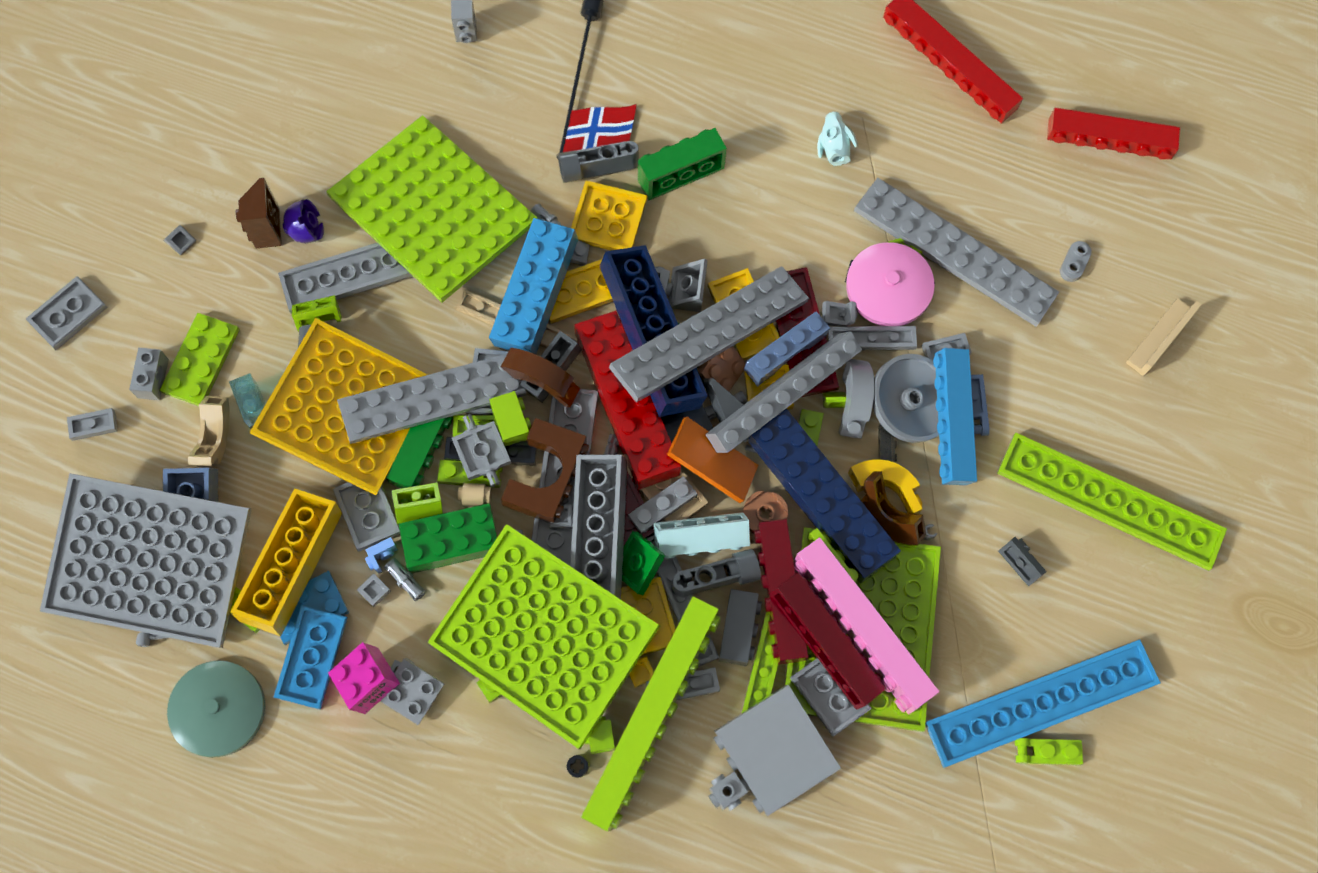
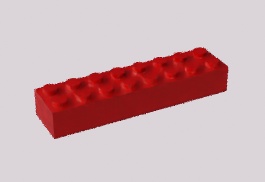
(634, 424)

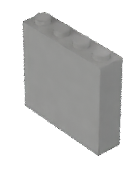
(776, 750)

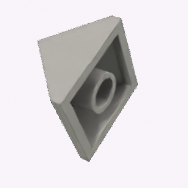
(688, 286)

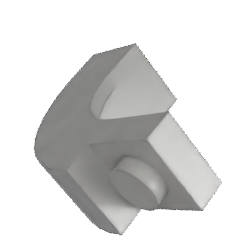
(859, 397)

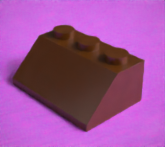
(260, 216)

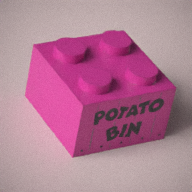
(363, 678)

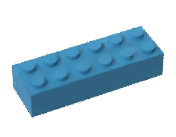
(534, 286)

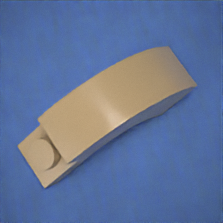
(213, 432)

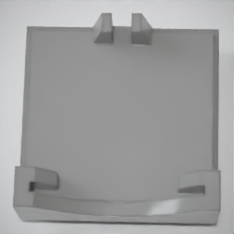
(414, 693)

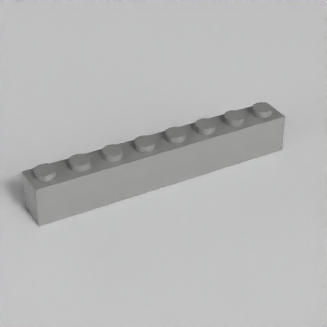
(783, 392)

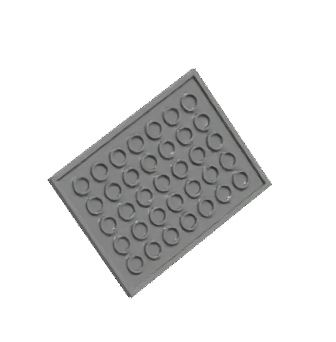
(146, 560)

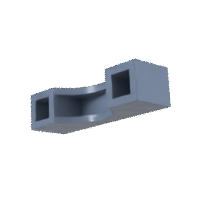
(775, 355)

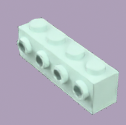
(702, 534)

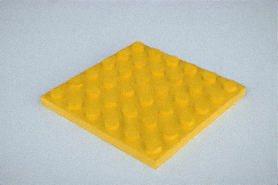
(305, 412)

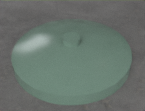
(216, 709)

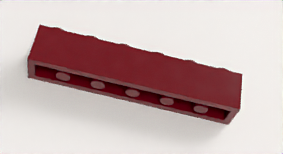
(778, 567)
(828, 641)

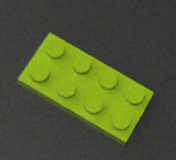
(199, 359)

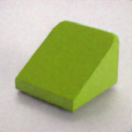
(834, 399)

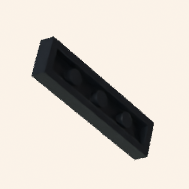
(519, 453)

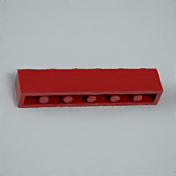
(1113, 133)

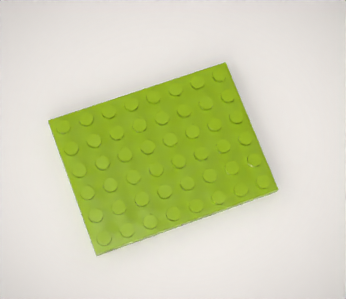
(432, 208)
(906, 600)
(544, 636)

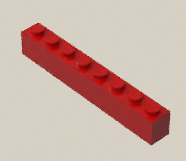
(953, 58)

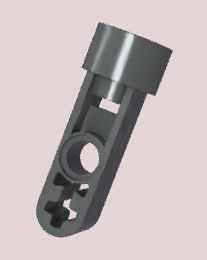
(598, 161)
(741, 568)

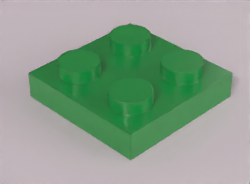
(640, 562)

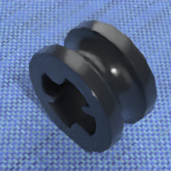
(582, 772)

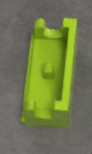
(322, 309)

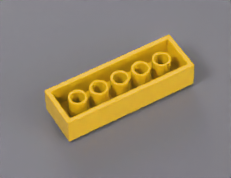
(287, 562)

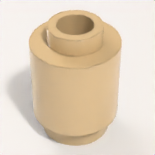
(474, 494)

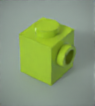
(601, 737)

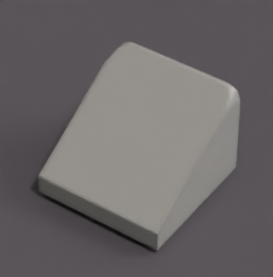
(179, 240)

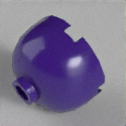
(302, 222)

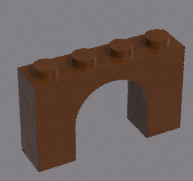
(547, 501)

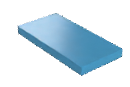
(310, 657)

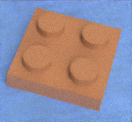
(723, 368)

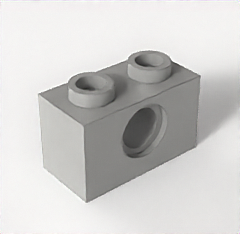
(463, 20)
(148, 373)

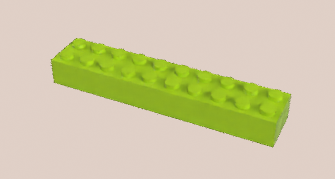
(651, 714)

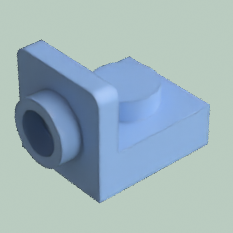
(380, 551)

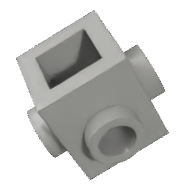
(735, 787)

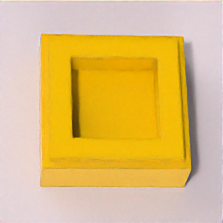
(641, 672)

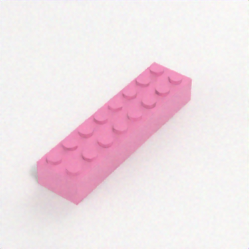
(865, 627)

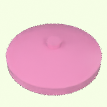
(890, 284)

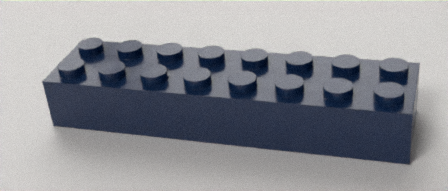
(646, 315)
(823, 495)

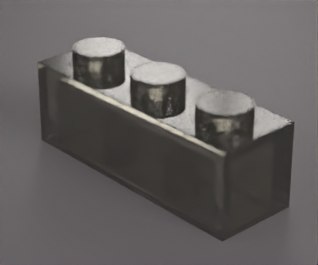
(886, 445)

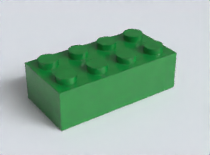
(681, 163)
(448, 538)

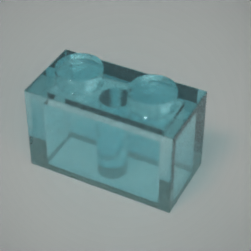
(248, 398)

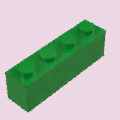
(417, 453)

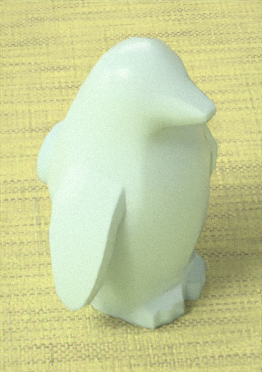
(836, 140)

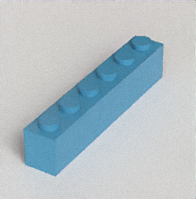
(955, 417)

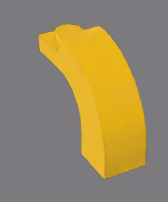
(894, 477)

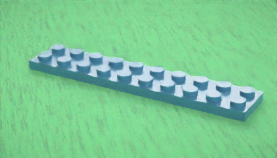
(1041, 703)

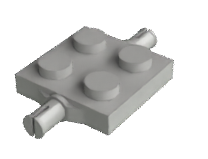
(481, 450)

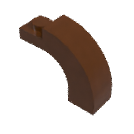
(543, 373)
(900, 526)

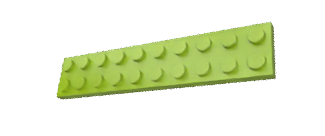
(1112, 501)

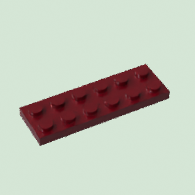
(790, 320)

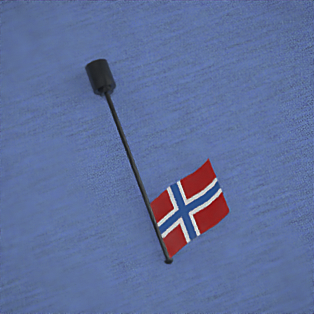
(594, 125)

